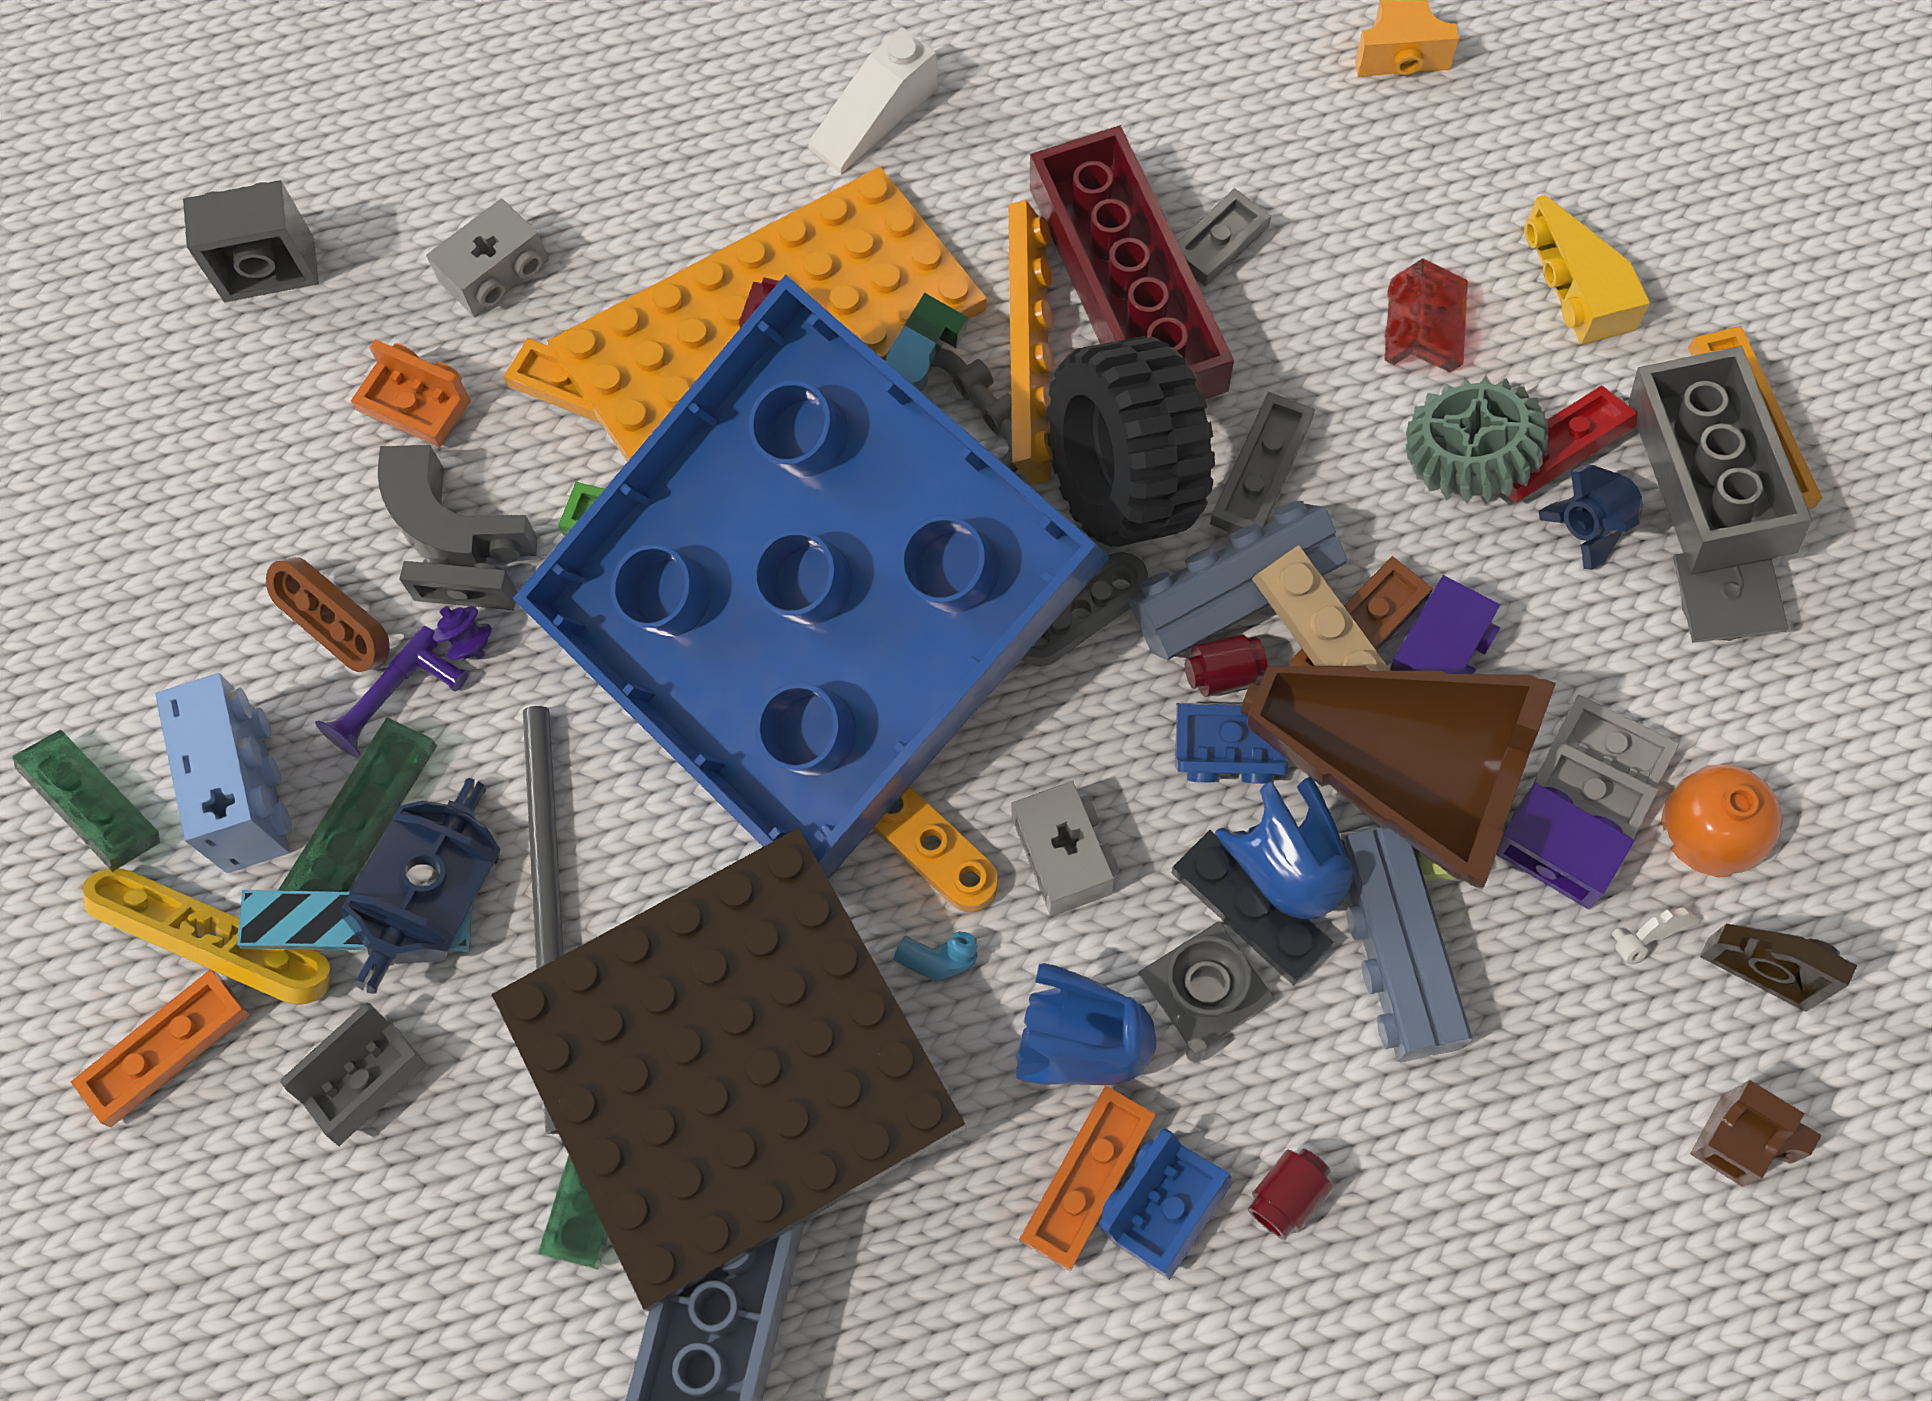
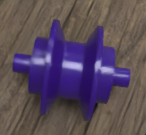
(463, 634)

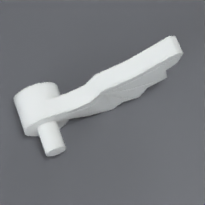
(1632, 946)

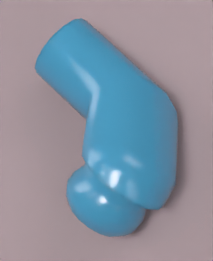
(942, 961)

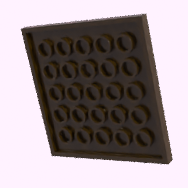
(725, 1067)

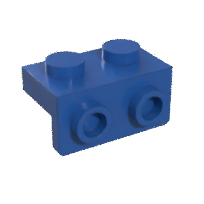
(1217, 741)
(1164, 1203)

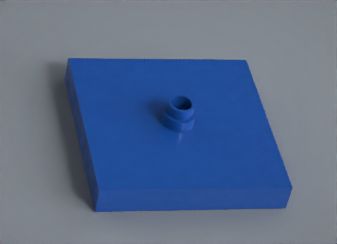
(807, 579)

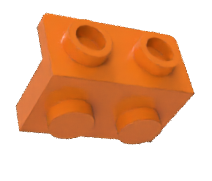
(412, 393)

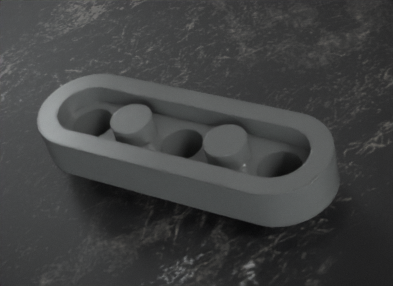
(1100, 600)

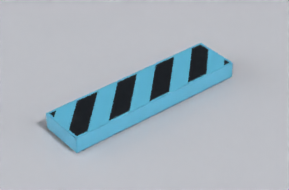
(308, 922)

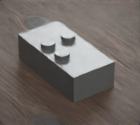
(1718, 460)

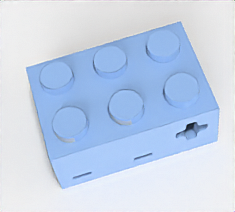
(223, 773)

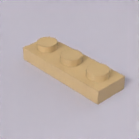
(1315, 614)

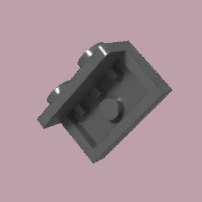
(353, 1073)

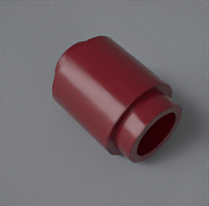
(1226, 664)
(1290, 1192)

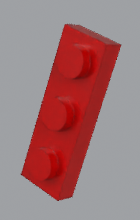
(1578, 434)

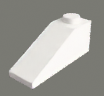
(877, 99)

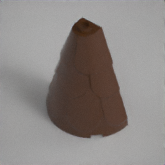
(1410, 749)

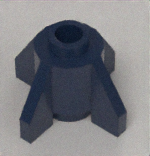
(1598, 511)

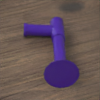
(416, 653)

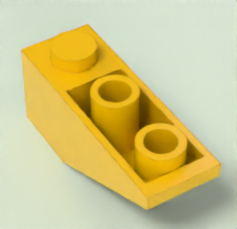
(1590, 277)

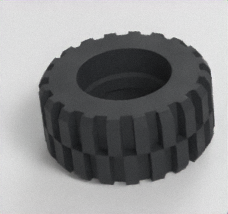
(1130, 440)

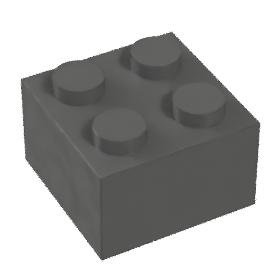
(250, 241)

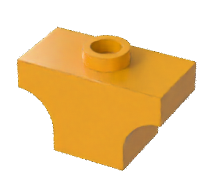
(1406, 41)

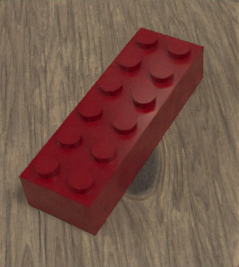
(1125, 253)

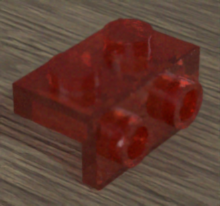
(1426, 316)

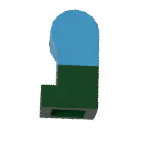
(923, 337)

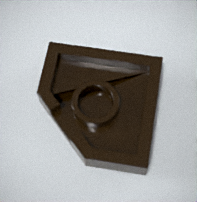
(1780, 963)

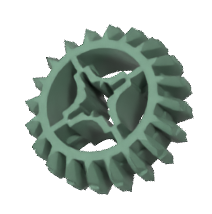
(1477, 439)

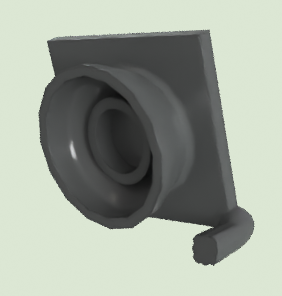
(1731, 601)
(1206, 988)

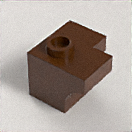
(1750, 1131)

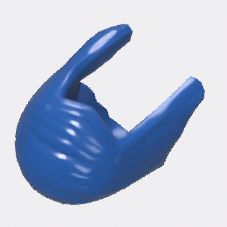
(1294, 867)
(1083, 1033)

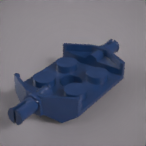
(412, 921)

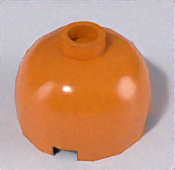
(1722, 820)

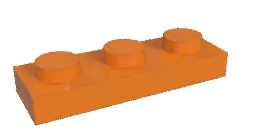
(159, 1048)
(1087, 1178)

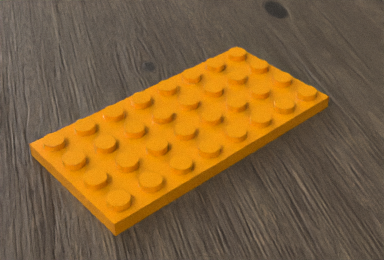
(851, 250)

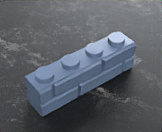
(1219, 585)
(1403, 948)

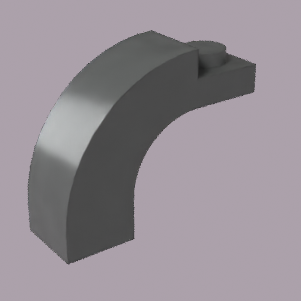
(412, 492)

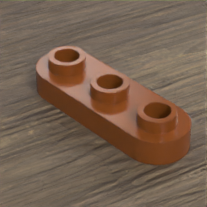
(327, 614)

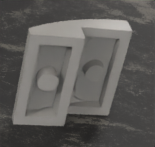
(1607, 763)

